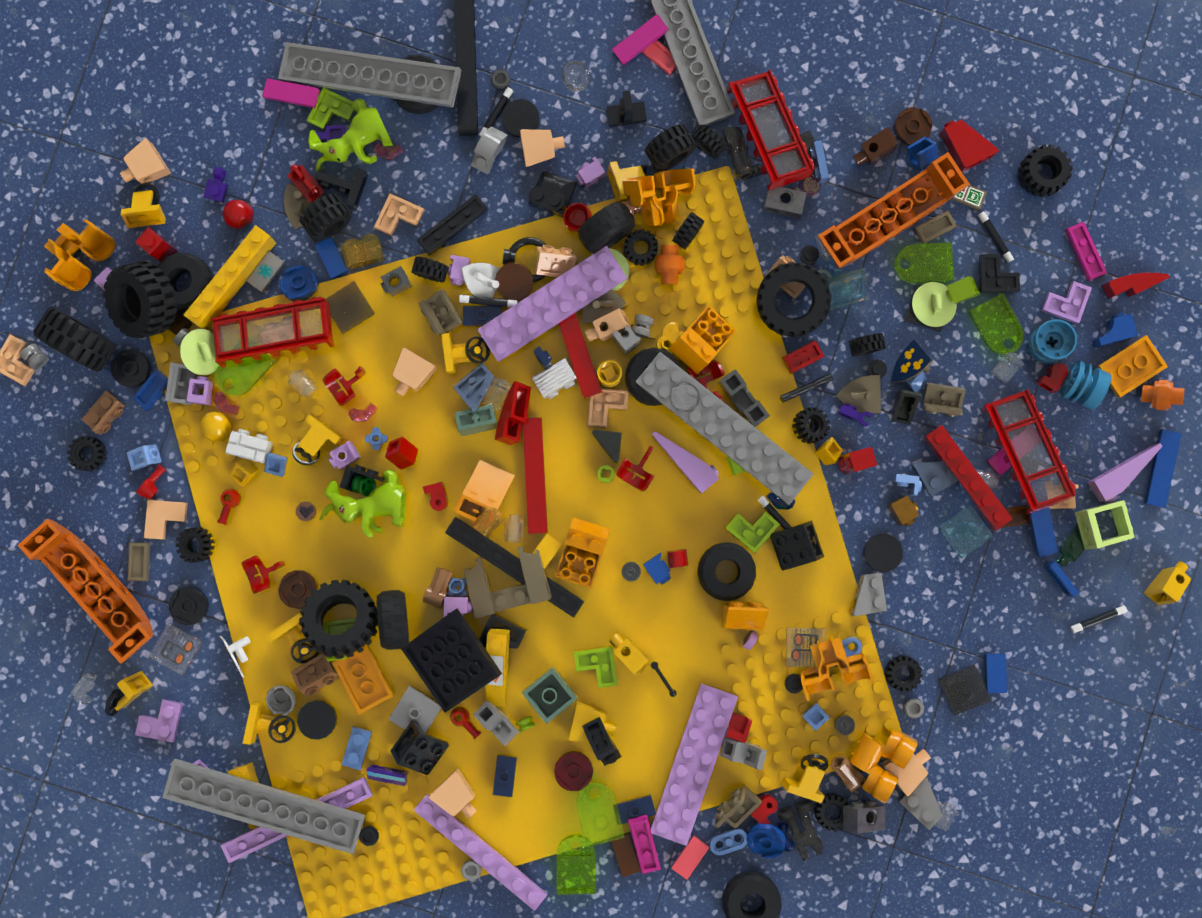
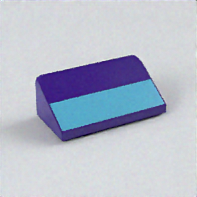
(387, 775)

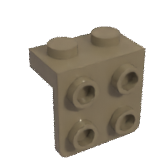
(737, 808)

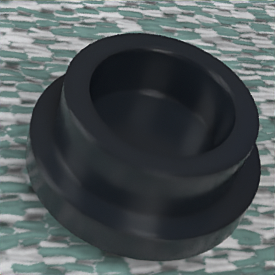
(809, 255)
(877, 367)
(793, 683)
(369, 835)

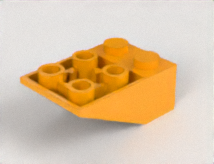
(702, 339)
(485, 489)
(582, 552)
(742, 616)

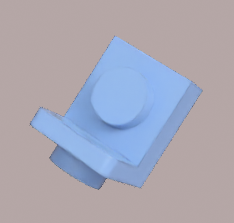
(143, 456)
(905, 480)

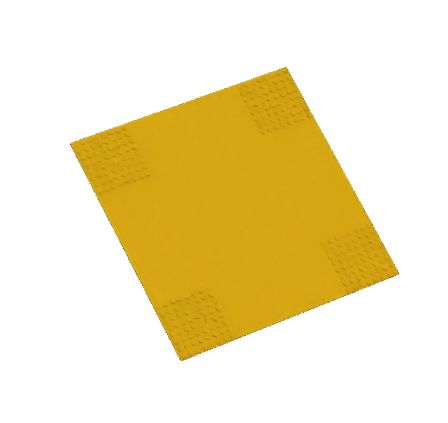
(666, 622)

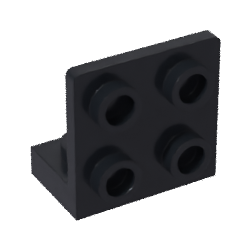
(797, 545)
(418, 750)

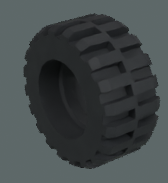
(793, 273)
(140, 299)
(74, 339)
(322, 602)

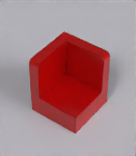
(401, 453)
(738, 727)

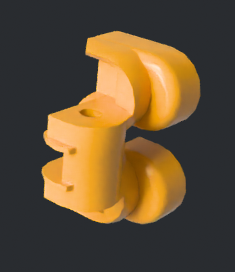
(664, 209)
(70, 271)
(831, 654)
(867, 754)

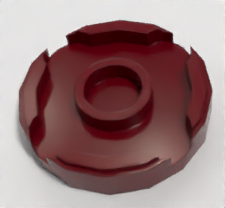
(573, 771)

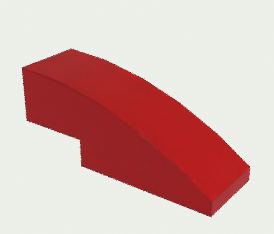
(1133, 283)
(513, 414)

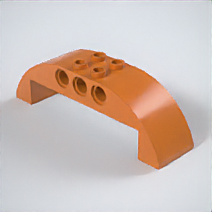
(894, 212)
(91, 586)

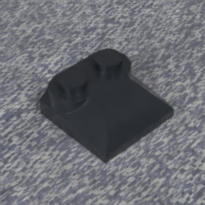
(552, 193)

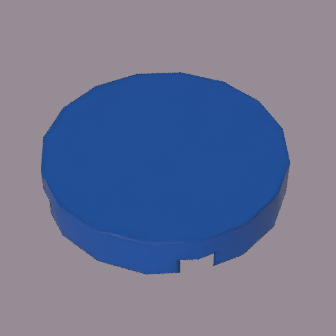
(298, 283)
(766, 840)

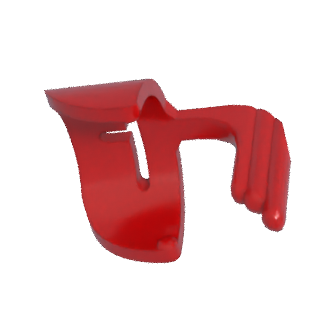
(714, 369)
(332, 385)
(637, 482)
(251, 570)

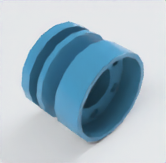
(1056, 332)
(1085, 385)

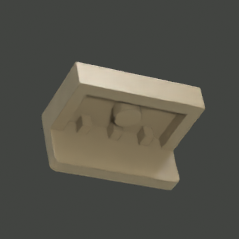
(440, 313)
(943, 399)

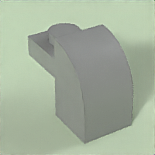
(488, 148)
(497, 722)
(743, 753)

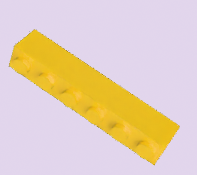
(230, 278)

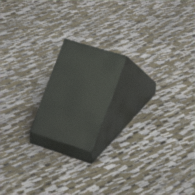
(905, 406)
(610, 442)

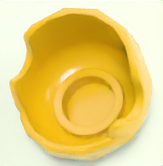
(215, 426)

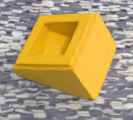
(829, 452)
(243, 471)

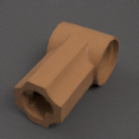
(437, 590)
(849, 775)

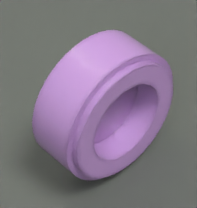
(749, 640)

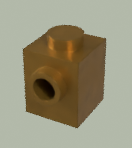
(904, 510)

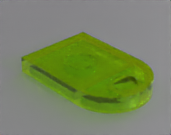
(927, 263)
(996, 323)
(244, 374)
(599, 816)
(576, 867)

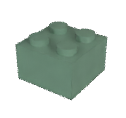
(549, 694)

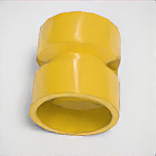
(609, 373)

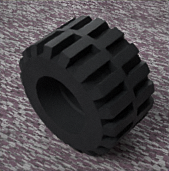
(670, 147)
(1058, 163)
(325, 217)

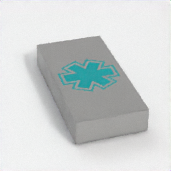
(265, 271)

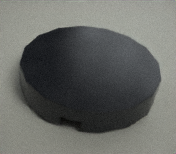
(520, 115)
(130, 368)
(883, 552)
(188, 605)
(317, 719)

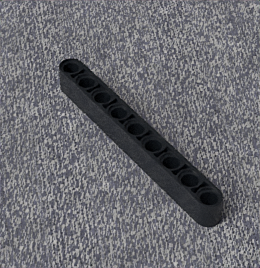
(466, 60)

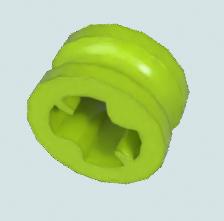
(605, 480)
(525, 723)

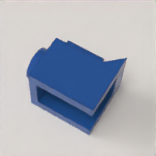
(921, 153)
(658, 569)

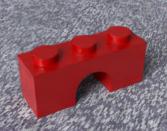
(857, 460)

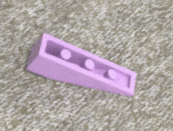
(692, 467)
(1117, 479)

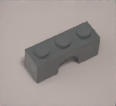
(746, 404)

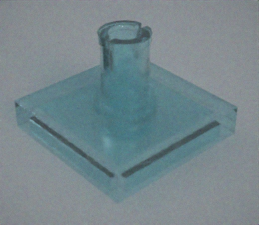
(847, 288)
(965, 531)

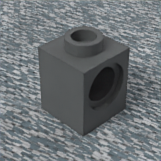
(403, 285)

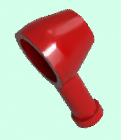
(148, 488)
(233, 502)
(464, 722)

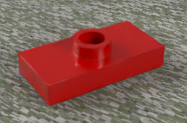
(803, 357)

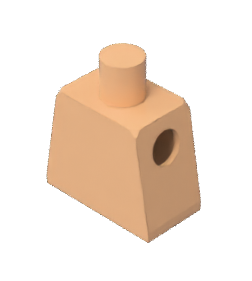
(539, 145)
(144, 164)
(616, 322)
(412, 372)
(912, 774)
(454, 795)

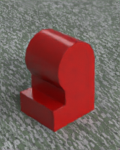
(1055, 377)
(438, 496)
(677, 558)
(767, 806)

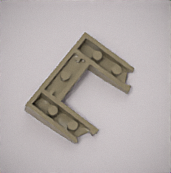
(532, 591)

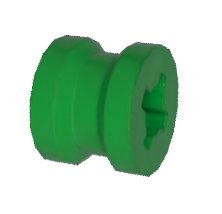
(363, 485)

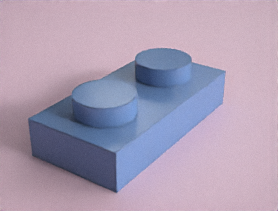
(817, 154)
(357, 748)

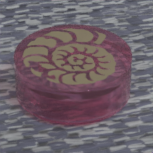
(810, 186)

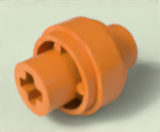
(669, 264)
(1162, 395)

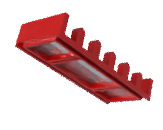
(771, 129)
(272, 330)
(1030, 451)

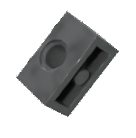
(792, 209)
(864, 817)

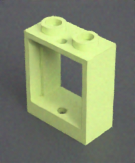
(1091, 536)

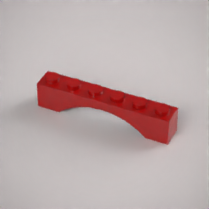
(979, 492)

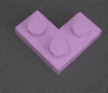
(1072, 306)
(163, 727)

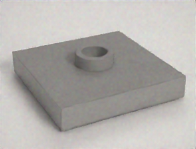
(416, 707)

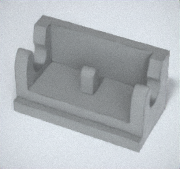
(627, 342)
(178, 384)

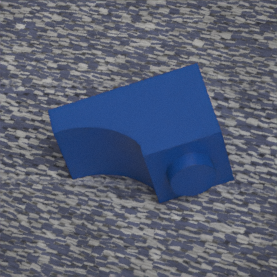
(1118, 329)

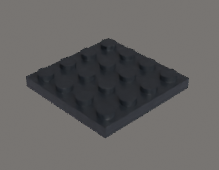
(451, 660)

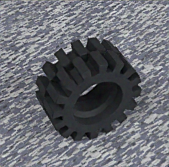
(709, 141)
(688, 230)
(640, 236)
(430, 269)
(867, 344)
(819, 421)
(75, 453)
(185, 544)
(914, 678)
(821, 808)

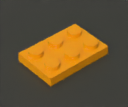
(1133, 366)
(363, 680)

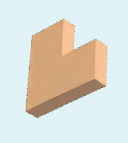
(395, 210)
(9, 361)
(602, 402)
(159, 513)

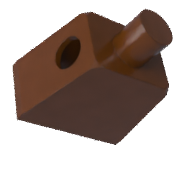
(882, 143)

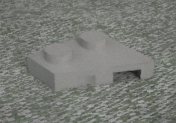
(869, 595)
(923, 804)

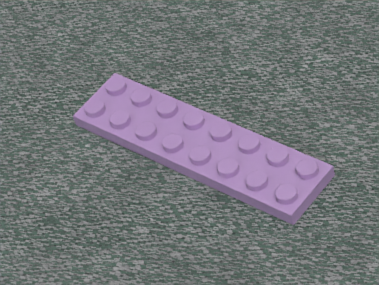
(552, 303)
(693, 764)

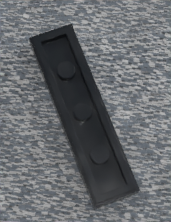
(452, 225)

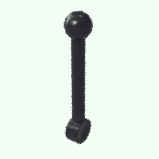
(654, 665)

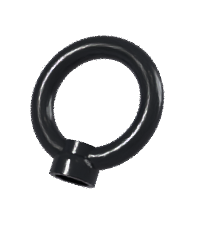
(509, 255)

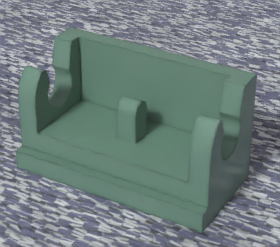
(475, 422)

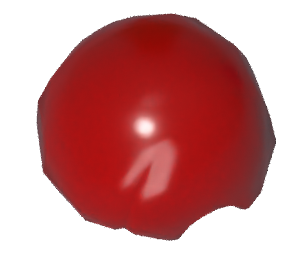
(237, 214)
(575, 216)

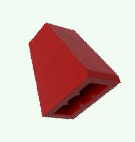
(966, 145)
(155, 244)

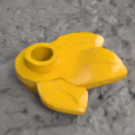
(669, 335)

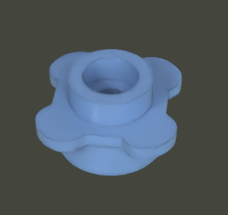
(371, 438)
(457, 582)

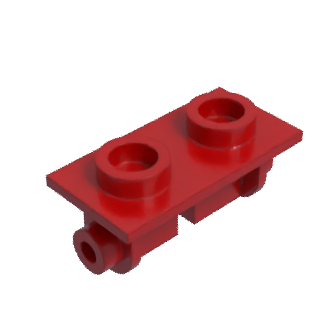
(305, 183)

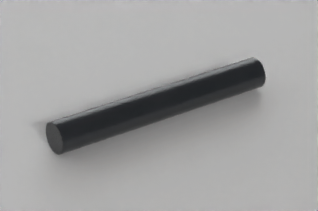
(805, 388)

